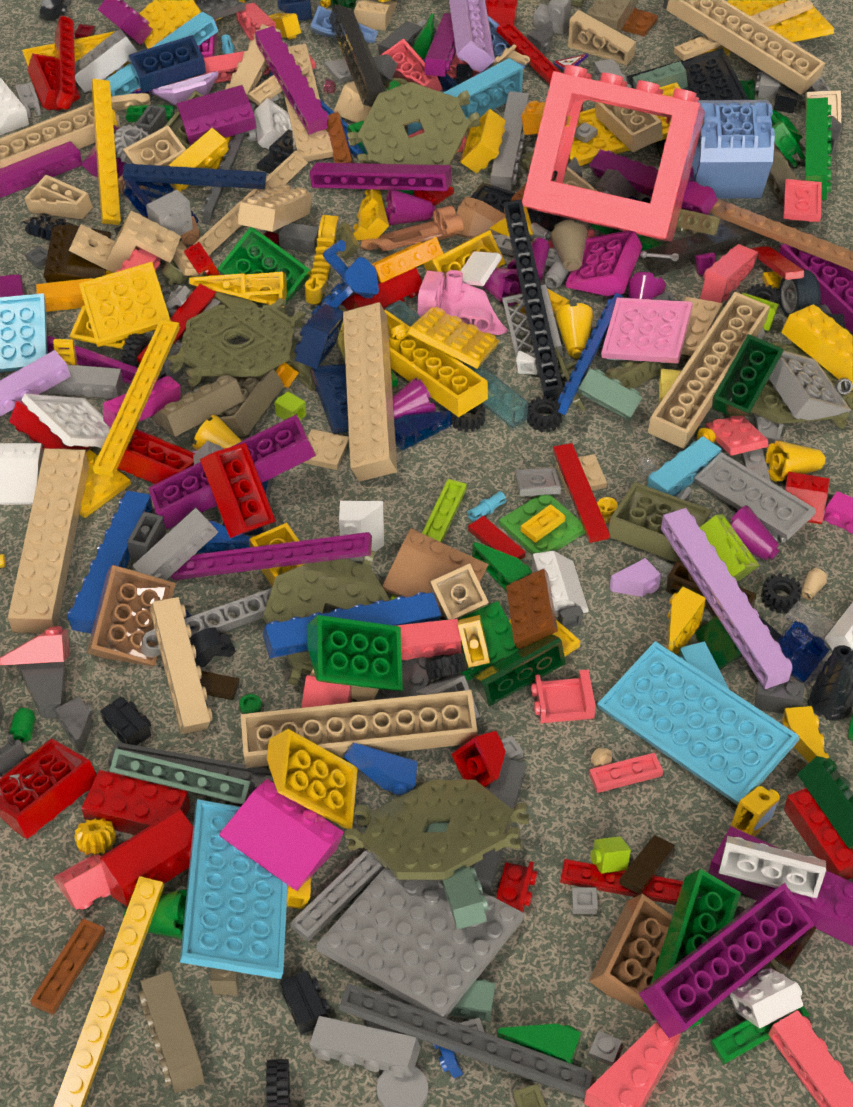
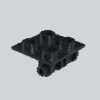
(42, 225)

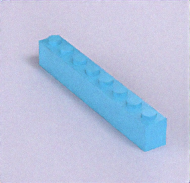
(201, 28)

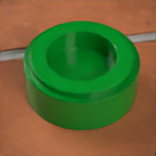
(250, 704)

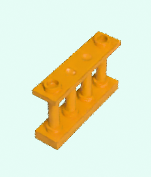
(407, 259)

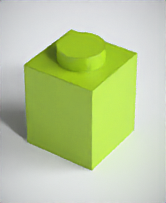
(290, 405)
(610, 854)

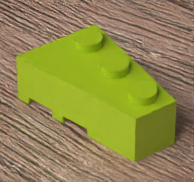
(729, 547)

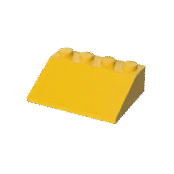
(313, 777)

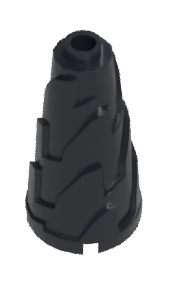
(834, 686)

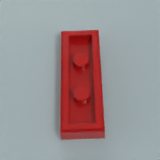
(493, 537)

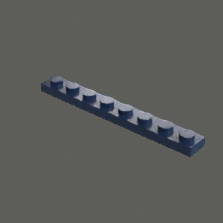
(195, 176)

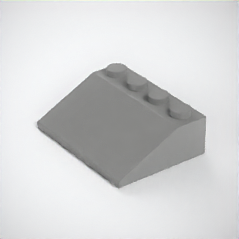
(103, 60)
(806, 388)

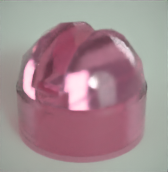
(329, 86)

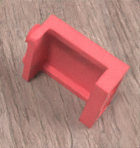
(564, 699)

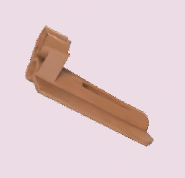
(444, 225)

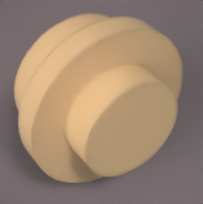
(601, 757)

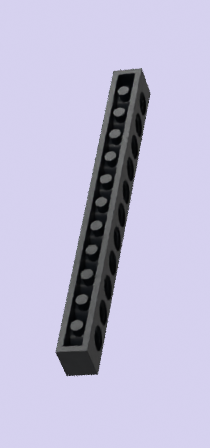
(533, 300)

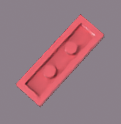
(625, 772)

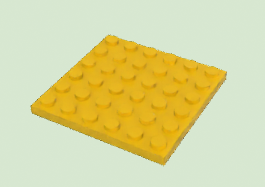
(797, 28)

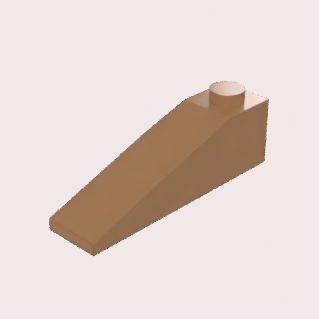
(477, 217)

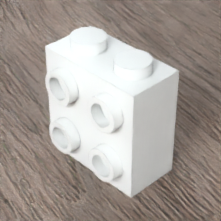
(766, 997)

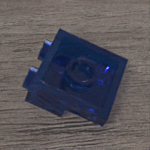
(802, 650)

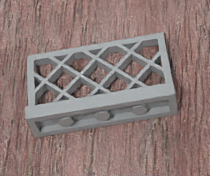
(552, 324)

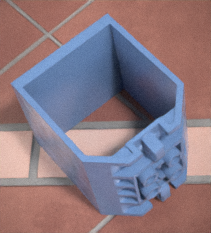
(735, 147)

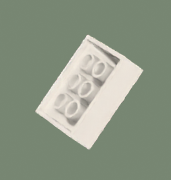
(19, 472)

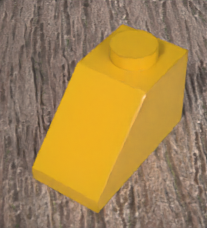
(473, 641)

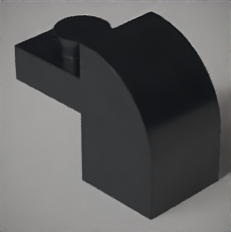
(210, 644)

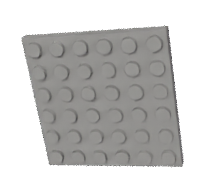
(409, 942)

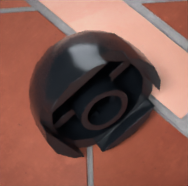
(52, 9)

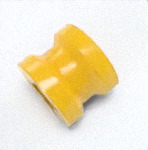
(607, 507)

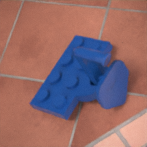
(358, 278)

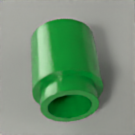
(23, 724)

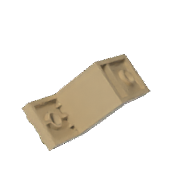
(134, 232)

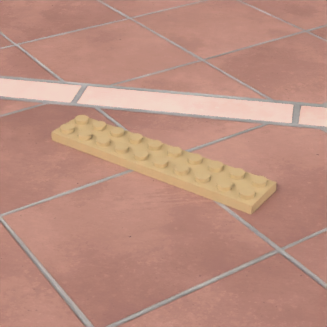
(315, 145)

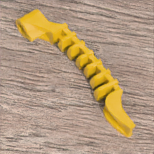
(318, 279)

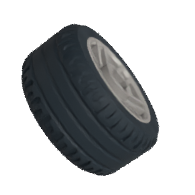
(799, 293)

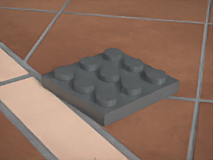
(220, 8)

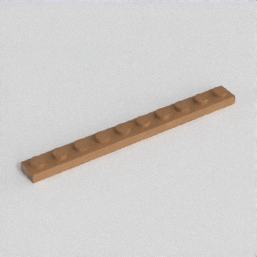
(783, 234)

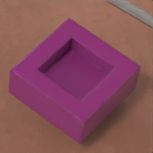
(704, 261)

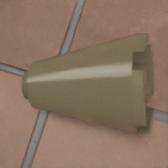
(570, 243)

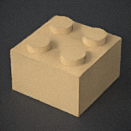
(459, 593)

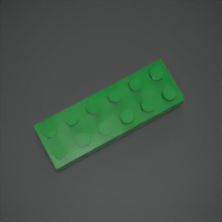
(817, 143)
(700, 912)

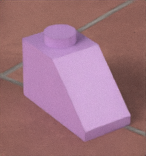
(636, 579)

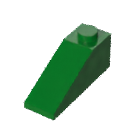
(424, 38)
(501, 566)
(549, 1039)

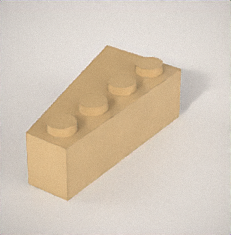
(599, 39)
(350, 104)

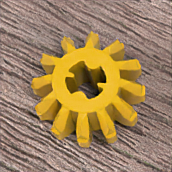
(95, 836)

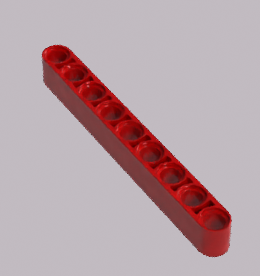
(64, 63)

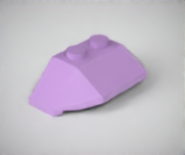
(182, 90)

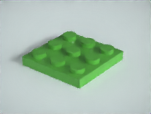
(553, 541)

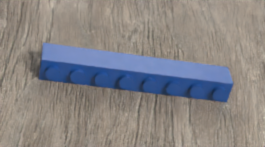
(111, 552)
(291, 635)

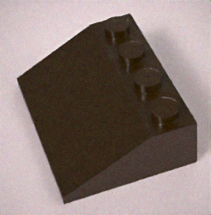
(64, 264)

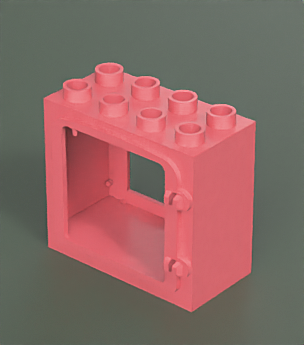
(555, 141)

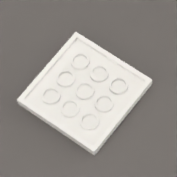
(70, 419)

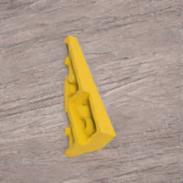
(371, 216)
(256, 287)

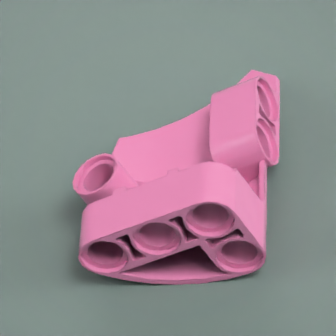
(458, 300)

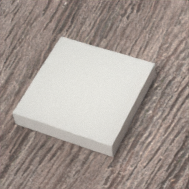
(480, 267)

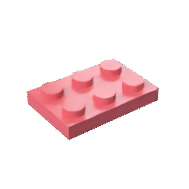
(802, 200)
(737, 435)

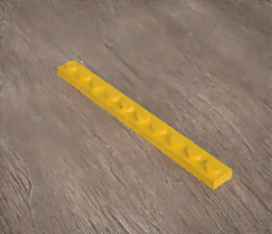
(105, 152)
(136, 398)
(109, 994)

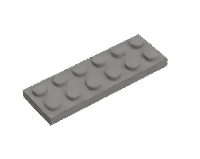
(743, 487)

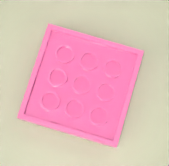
(647, 330)

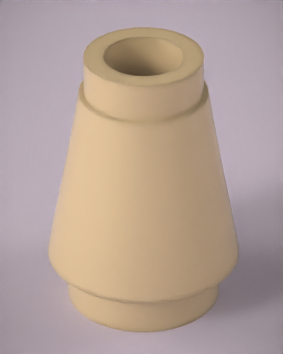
(813, 583)

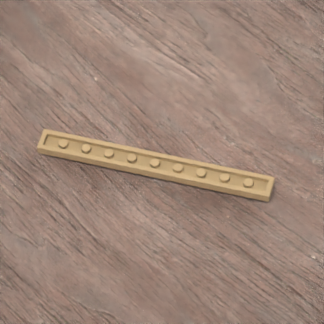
(768, 17)
(229, 223)

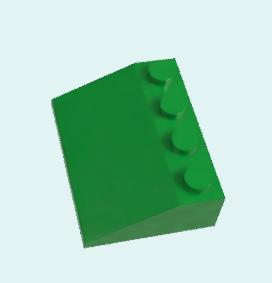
(260, 255)
(355, 653)

